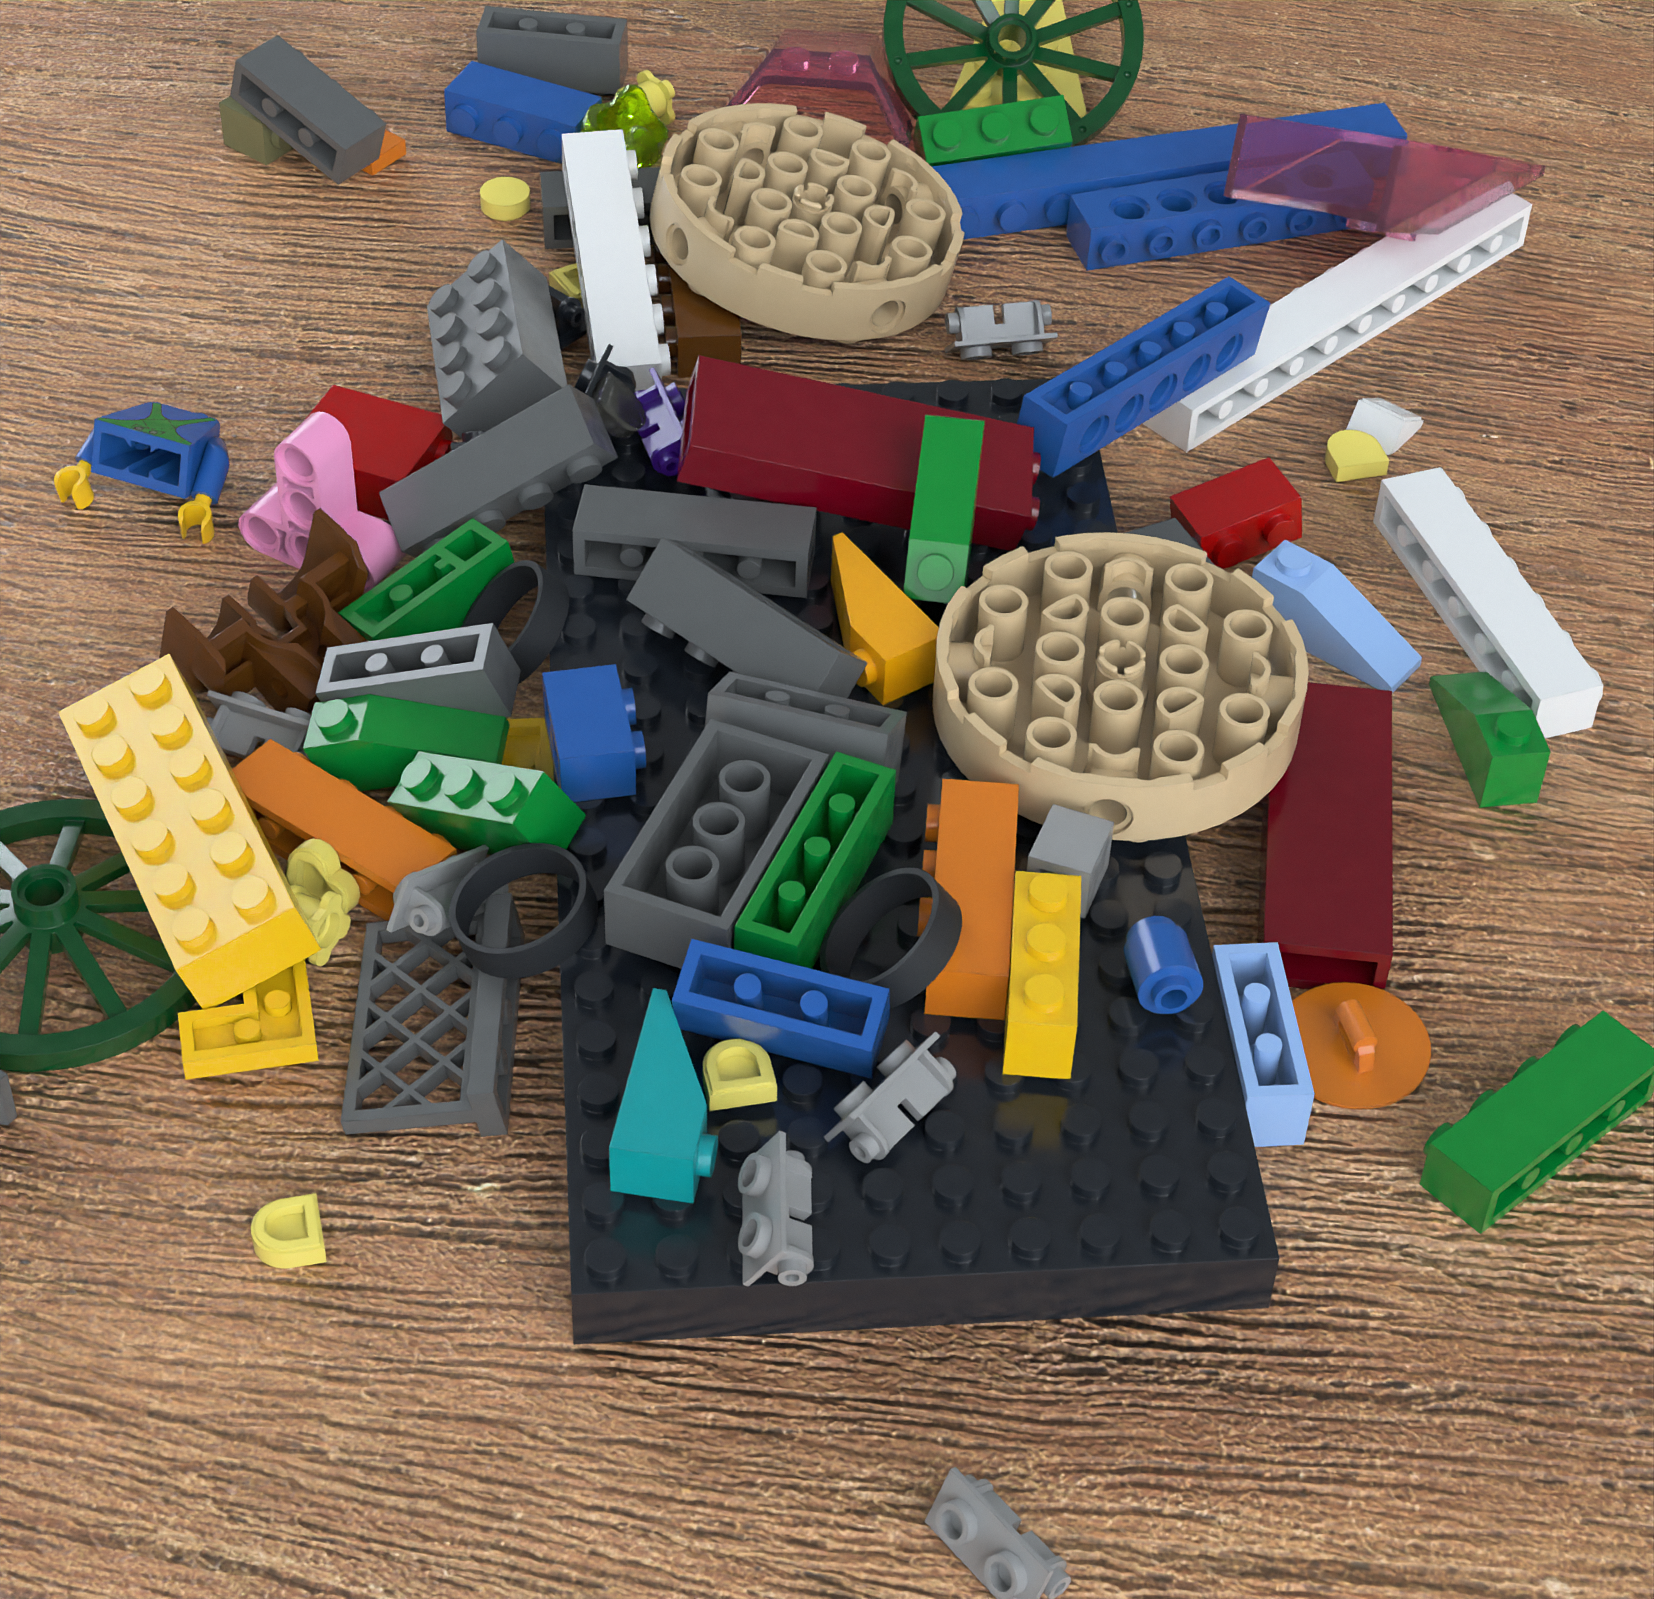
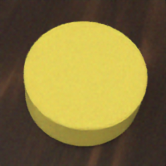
(505, 198)

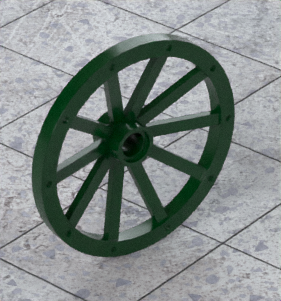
(1011, 64)
(49, 916)

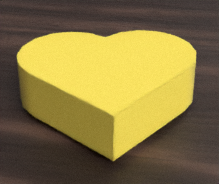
(319, 871)

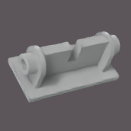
(979, 334)
(246, 720)
(425, 895)
(872, 1115)
(772, 1189)
(985, 1538)

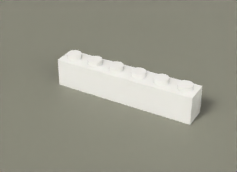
(612, 252)
(1486, 599)

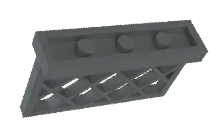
(489, 1030)

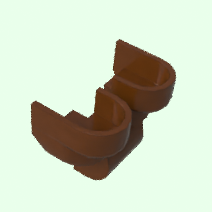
(245, 656)

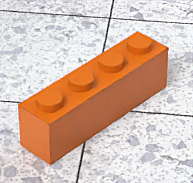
(305, 802)
(976, 867)

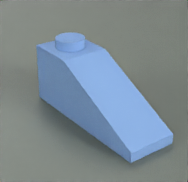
(1335, 618)

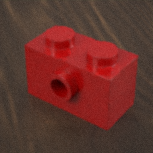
(1240, 513)

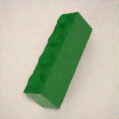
(819, 862)
(1538, 1121)

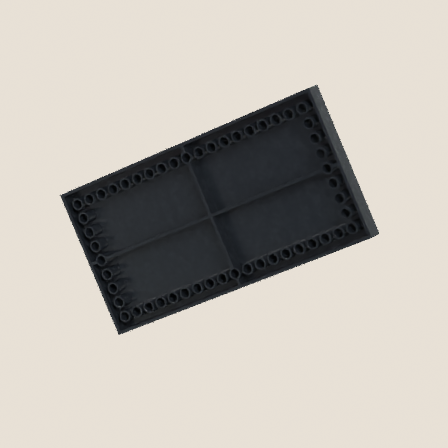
(1014, 1189)

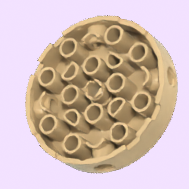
(805, 222)
(1120, 684)

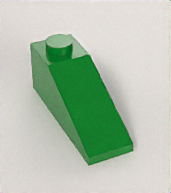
(944, 508)
(432, 588)
(377, 736)
(1493, 738)

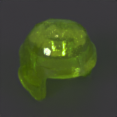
(634, 115)

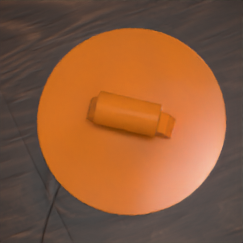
(1361, 1045)

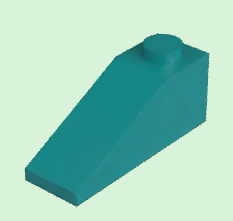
(662, 1120)

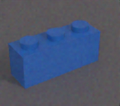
(514, 110)
(782, 1008)

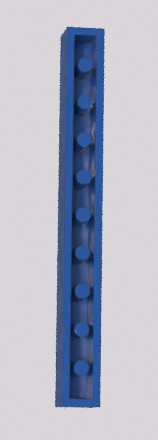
(1036, 187)

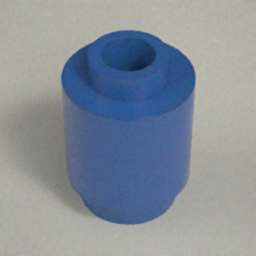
(1162, 965)

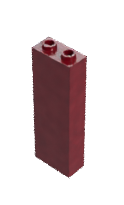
(841, 450)
(1332, 843)

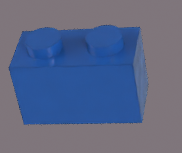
(591, 733)

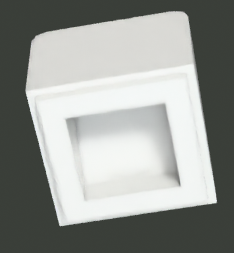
(1385, 422)

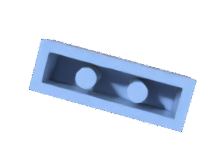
(1265, 1042)

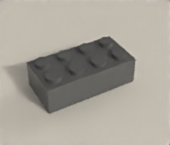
(494, 341)
(708, 842)

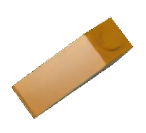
(881, 625)

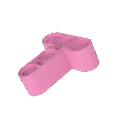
(313, 474)

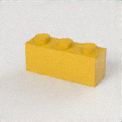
(1043, 975)

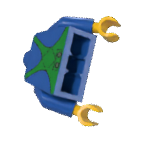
(156, 450)

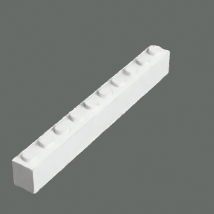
(1342, 312)

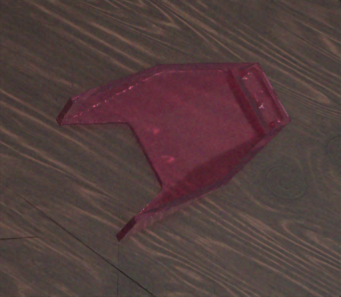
(830, 61)
(1368, 177)

